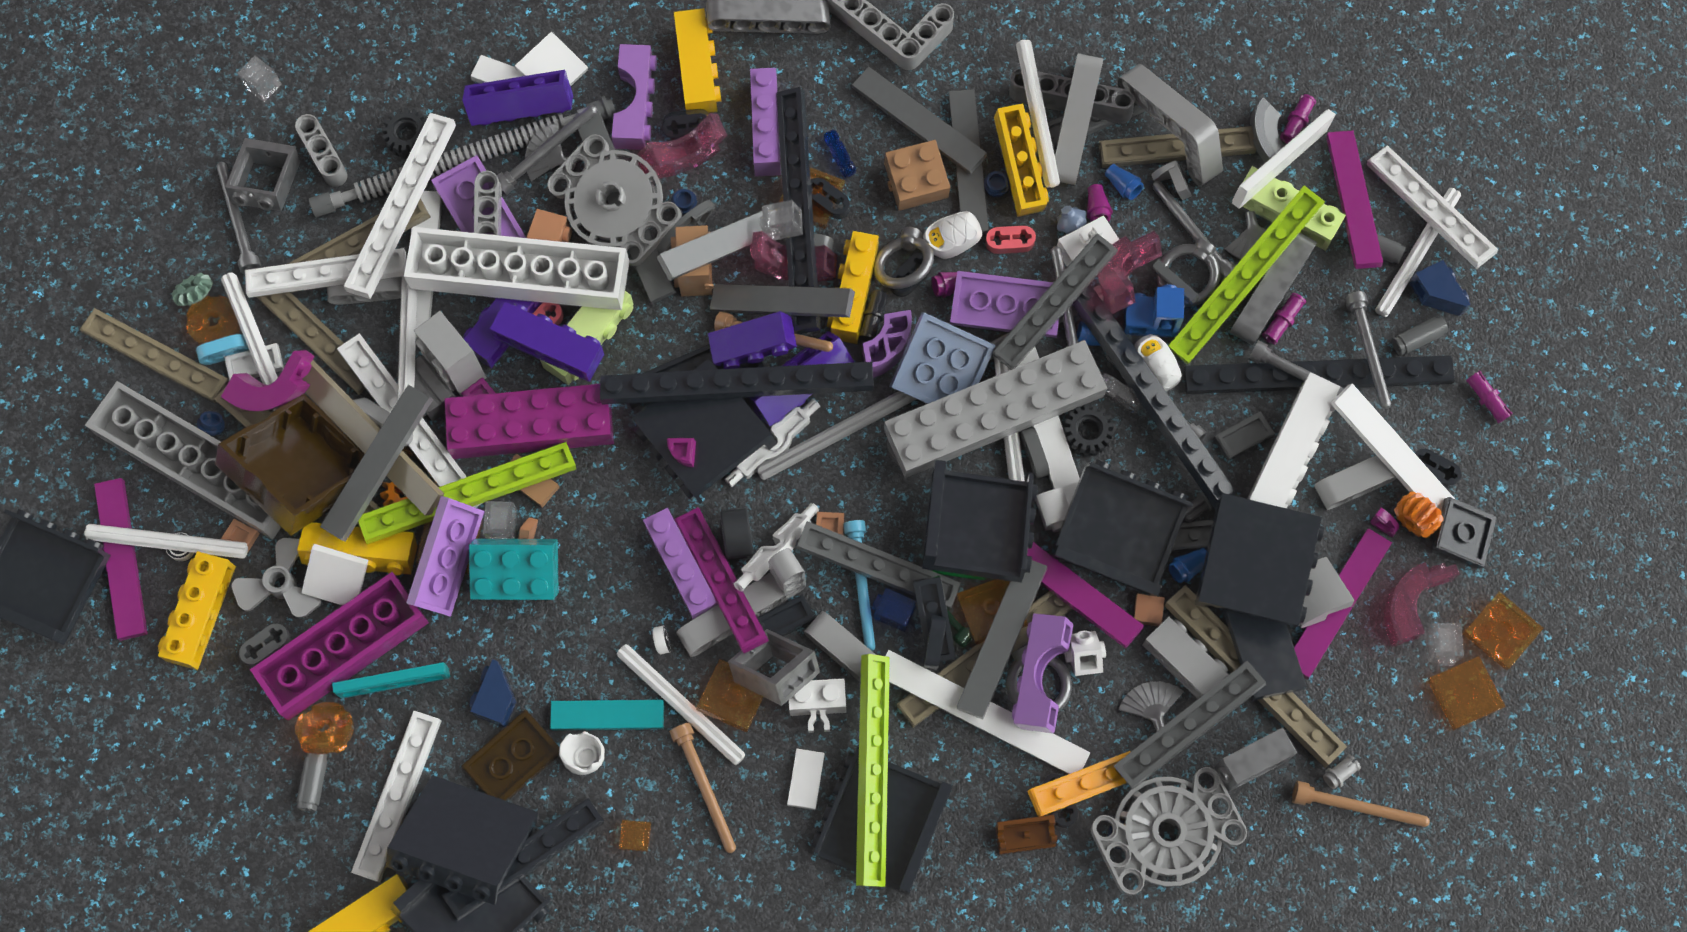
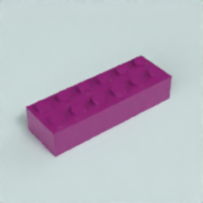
(527, 421)
(338, 646)

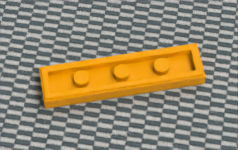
(1076, 786)

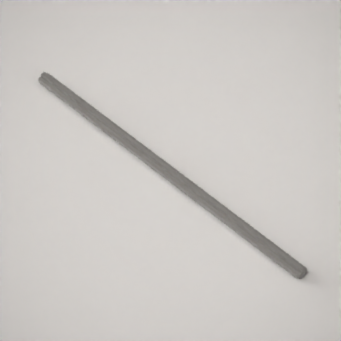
(850, 425)

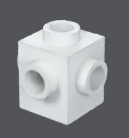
(1086, 653)

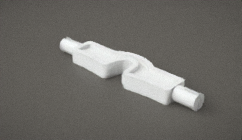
(784, 433)
(784, 538)

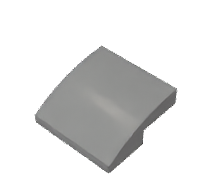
(1326, 595)

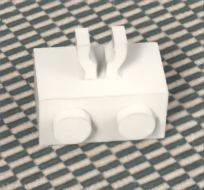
(1075, 241)
(819, 698)

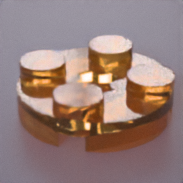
(211, 307)
(327, 741)

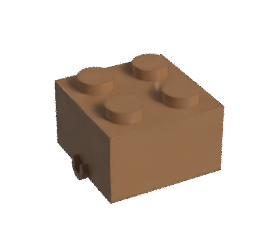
(916, 175)
(700, 280)

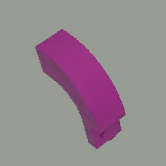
(253, 395)

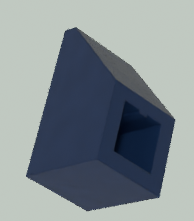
(1438, 289)
(495, 697)

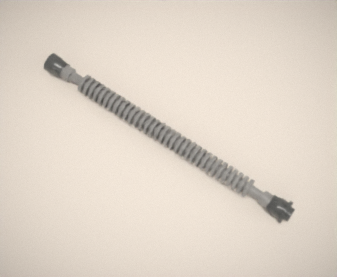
(327, 203)

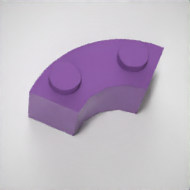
(890, 343)

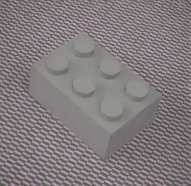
(448, 353)

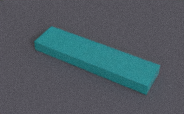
(391, 680)
(607, 715)

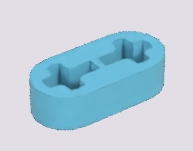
(216, 350)

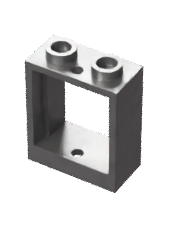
(266, 154)
(782, 686)
(1255, 759)

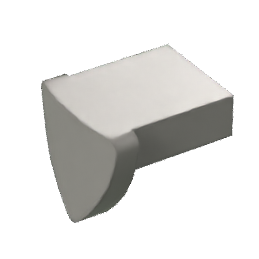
(1173, 171)

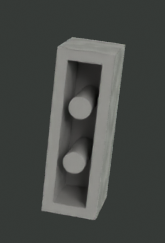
(1185, 657)

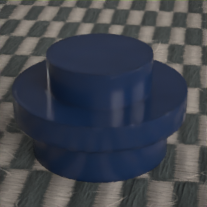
(996, 184)
(684, 200)
(211, 423)

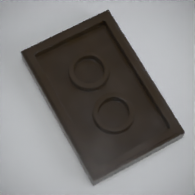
(512, 757)

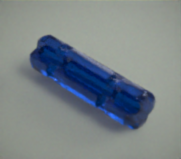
(839, 153)

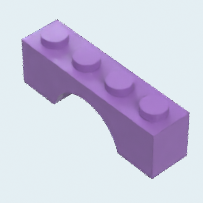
(765, 122)
(630, 125)
(680, 563)
(1047, 638)

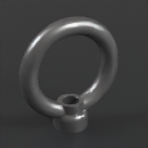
(909, 240)
(1203, 251)
(1056, 663)

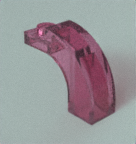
(686, 152)
(772, 258)
(1114, 285)
(1401, 605)

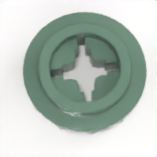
(192, 289)

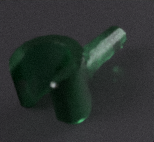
(963, 635)

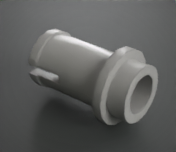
(1342, 771)

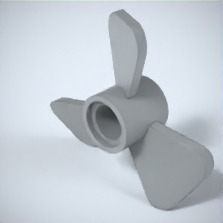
(252, 592)

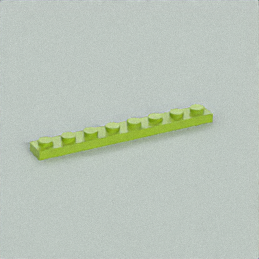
(1246, 274)
(471, 491)
(873, 771)

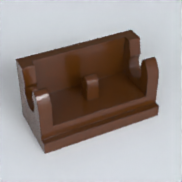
(1026, 834)

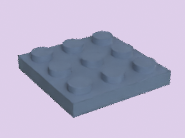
(940, 360)

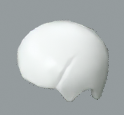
(582, 753)

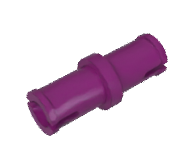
(1298, 118)
(1284, 318)
(1489, 397)

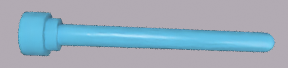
(856, 531)

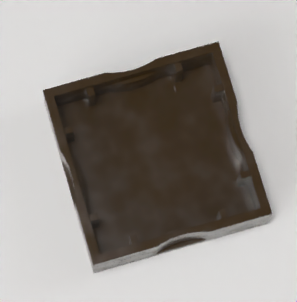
(291, 463)

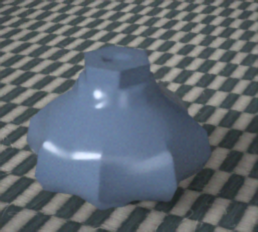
(1071, 219)

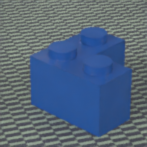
(1157, 314)

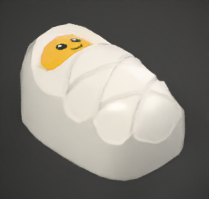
(953, 234)
(1159, 360)

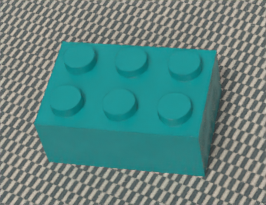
(513, 569)

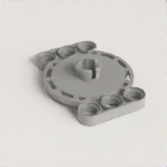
(636, 196)
(1180, 808)

